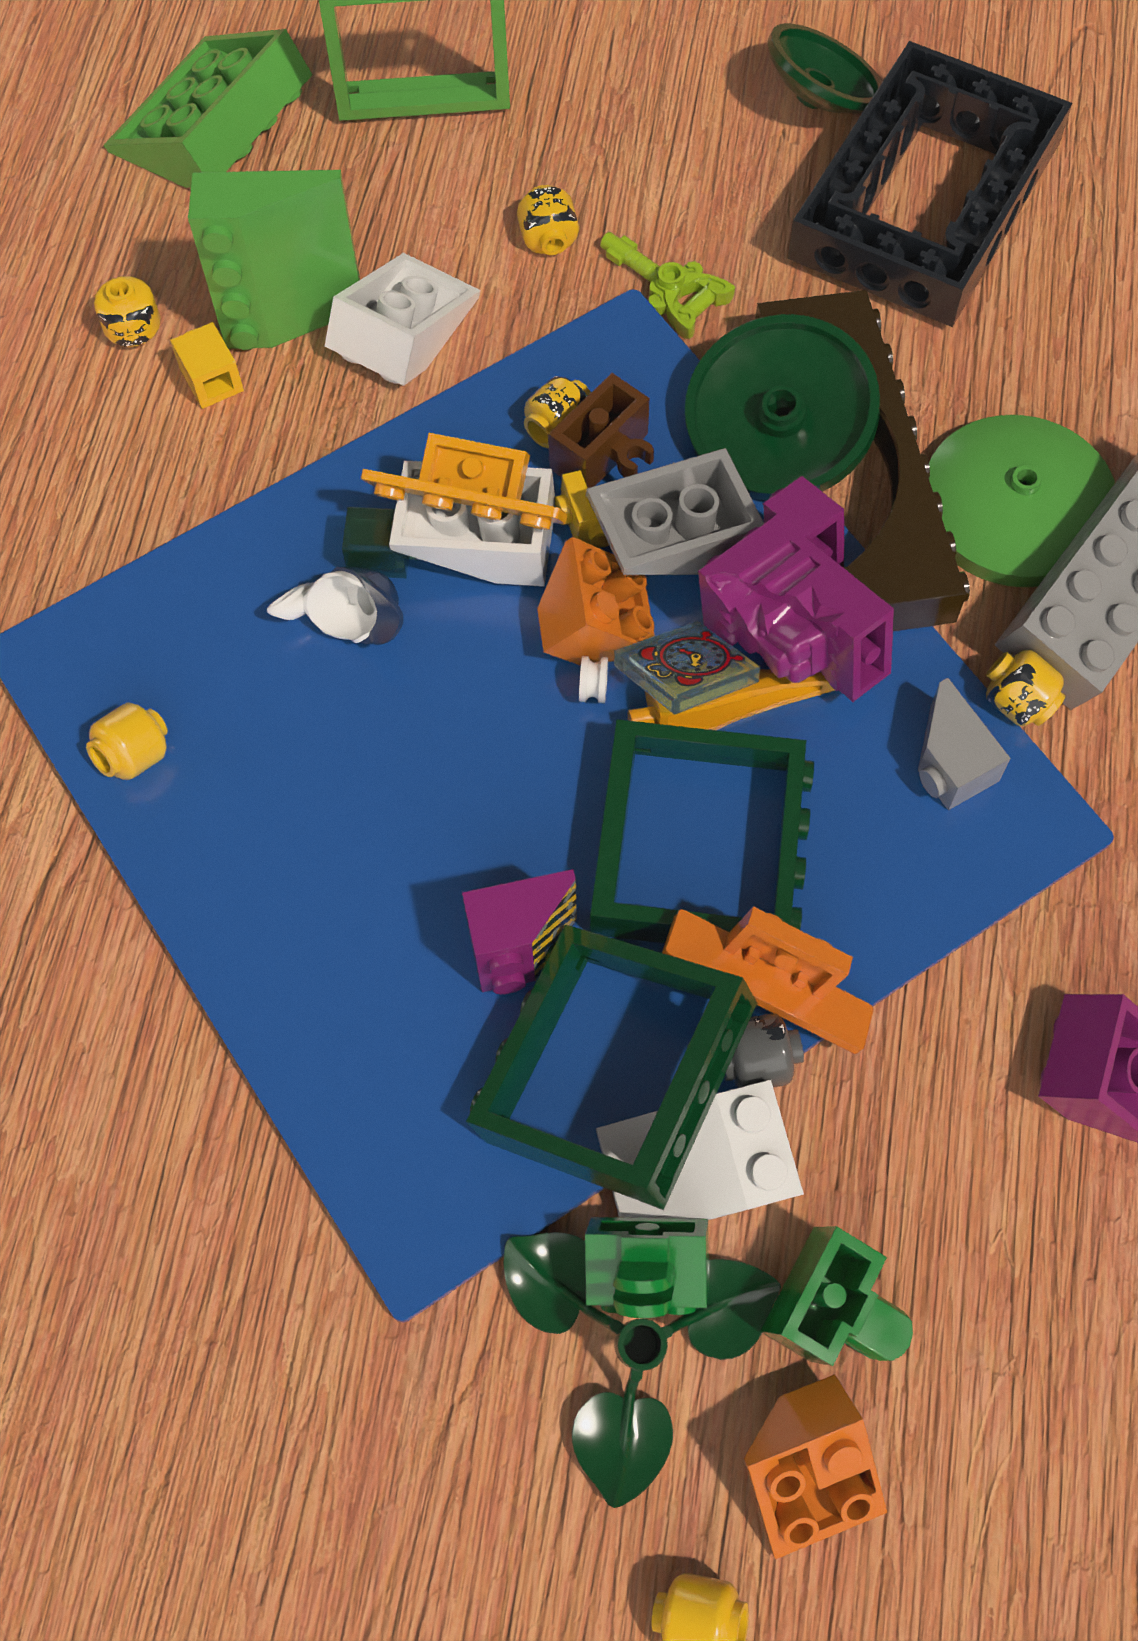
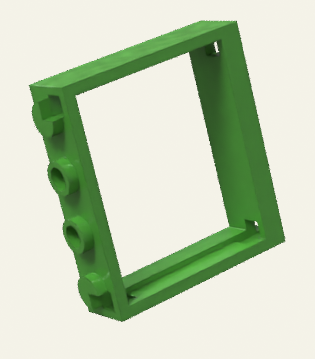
(416, 94)

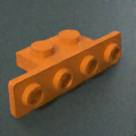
(783, 969)

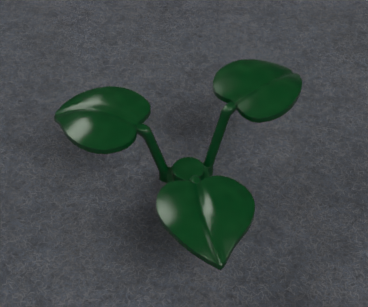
(627, 1438)

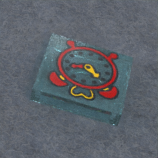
(686, 667)

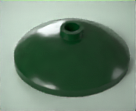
(822, 69)

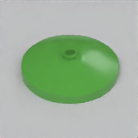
(1016, 494)

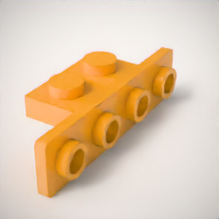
(471, 475)

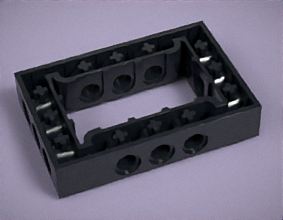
(961, 102)

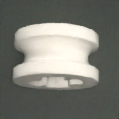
(593, 679)

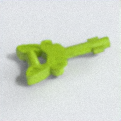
(671, 283)

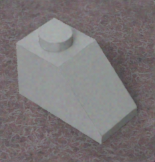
(958, 750)

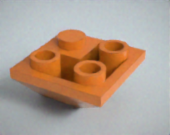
(592, 606)
(813, 1468)

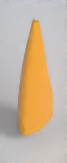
(743, 703)

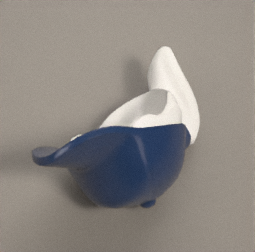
(347, 605)

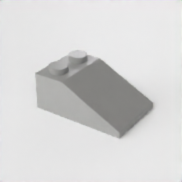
(675, 515)

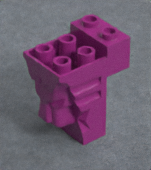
(794, 601)

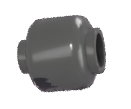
(766, 1053)

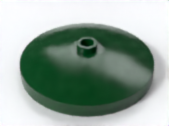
(793, 370)

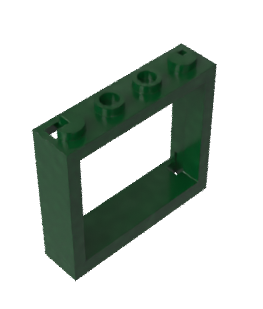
(700, 745)
(686, 1100)

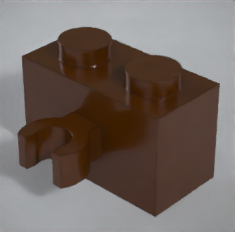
(603, 433)

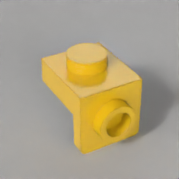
(579, 512)

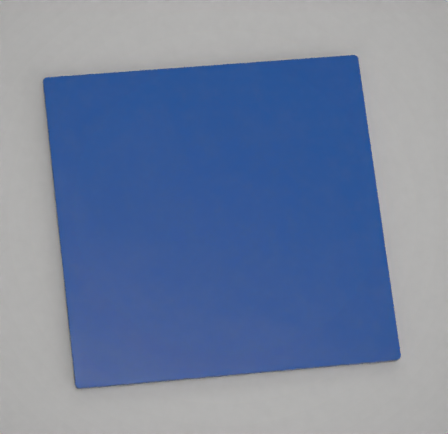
(349, 793)

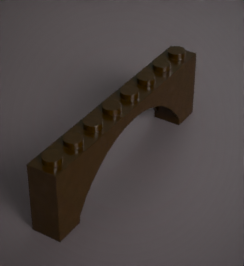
(913, 554)

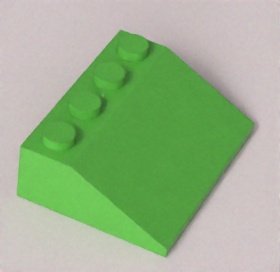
(213, 105)
(272, 251)

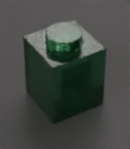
(368, 540)

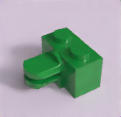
(647, 1265)
(833, 1304)

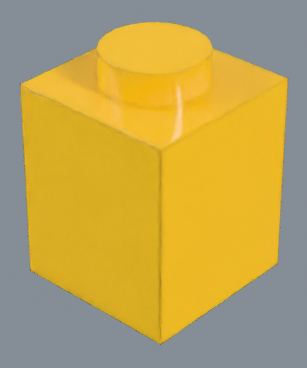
(207, 365)

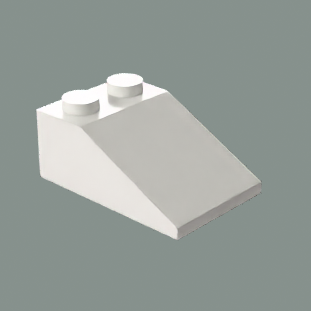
(398, 317)
(476, 545)
(733, 1164)

